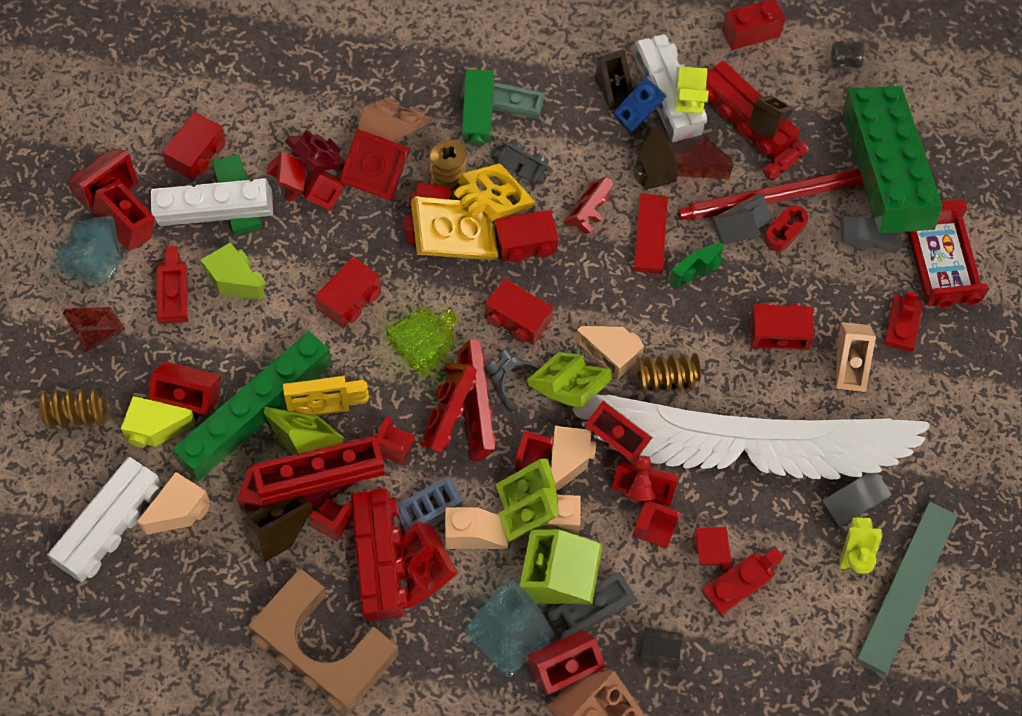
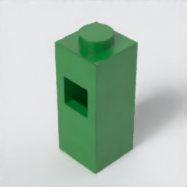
(478, 107)

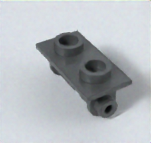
(533, 166)

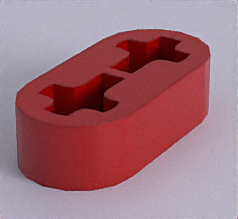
(781, 224)

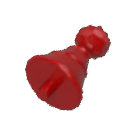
(641, 488)

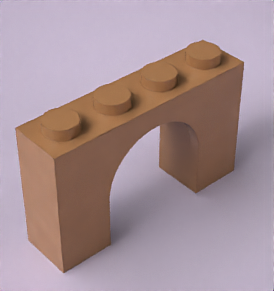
(341, 681)

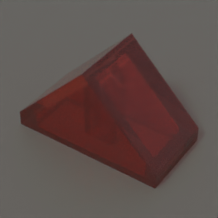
(705, 161)
(92, 325)

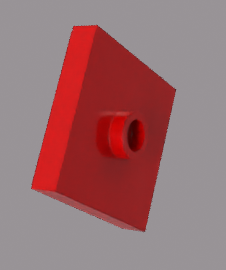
(374, 164)

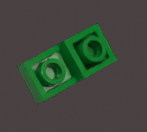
(698, 262)

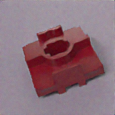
(315, 151)

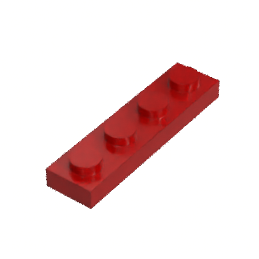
(476, 404)

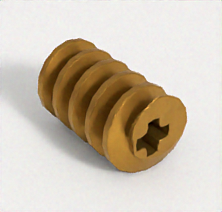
(448, 163)
(668, 372)
(72, 409)

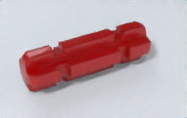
(785, 160)

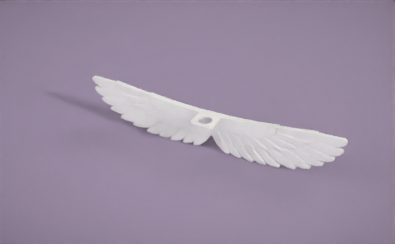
(780, 445)

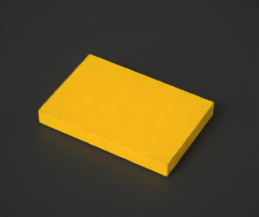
(450, 230)

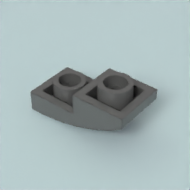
(863, 232)
(857, 497)

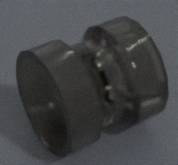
(847, 54)

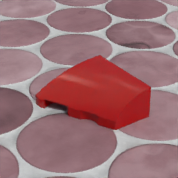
(425, 561)

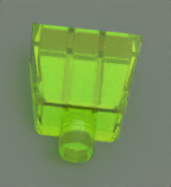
(423, 338)

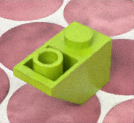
(231, 274)

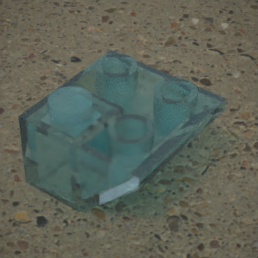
(91, 251)
(509, 628)

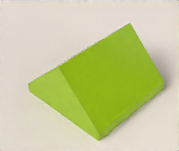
(301, 431)

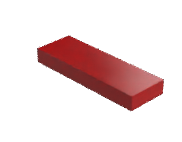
(650, 233)

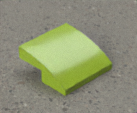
(569, 379)
(528, 499)

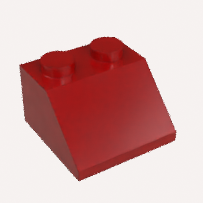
(104, 170)

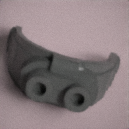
(500, 370)

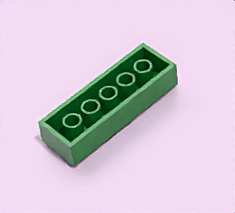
(891, 159)

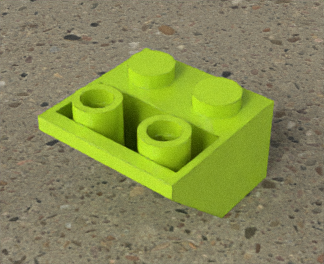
(560, 567)

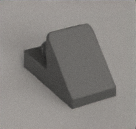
(742, 220)

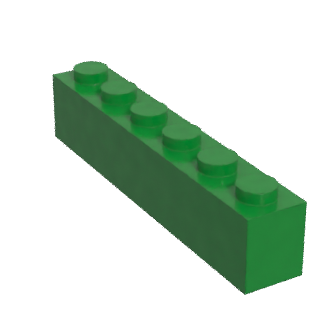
(244, 411)

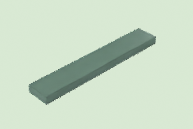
(906, 589)

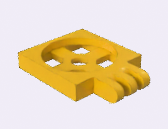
(493, 205)
(351, 394)

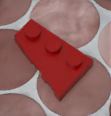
(451, 396)

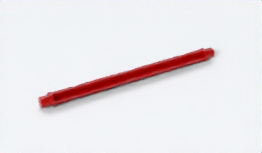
(773, 194)

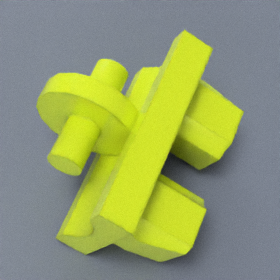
(861, 546)

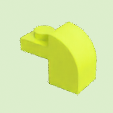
(690, 89)

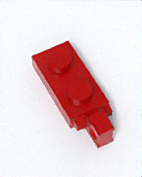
(172, 288)
(741, 581)

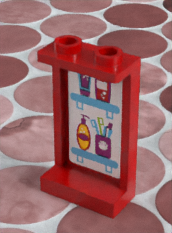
(947, 260)

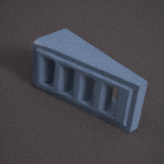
(424, 496)

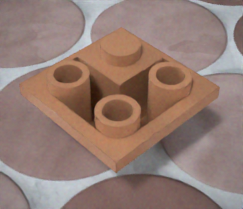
(390, 120)
(596, 696)

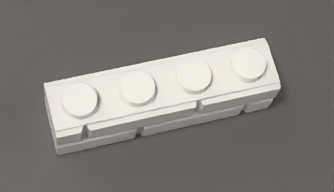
(659, 62)
(211, 202)
(105, 520)

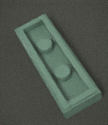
(514, 100)

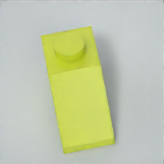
(154, 422)

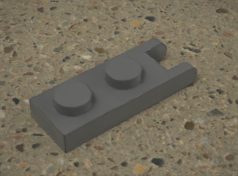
(608, 599)

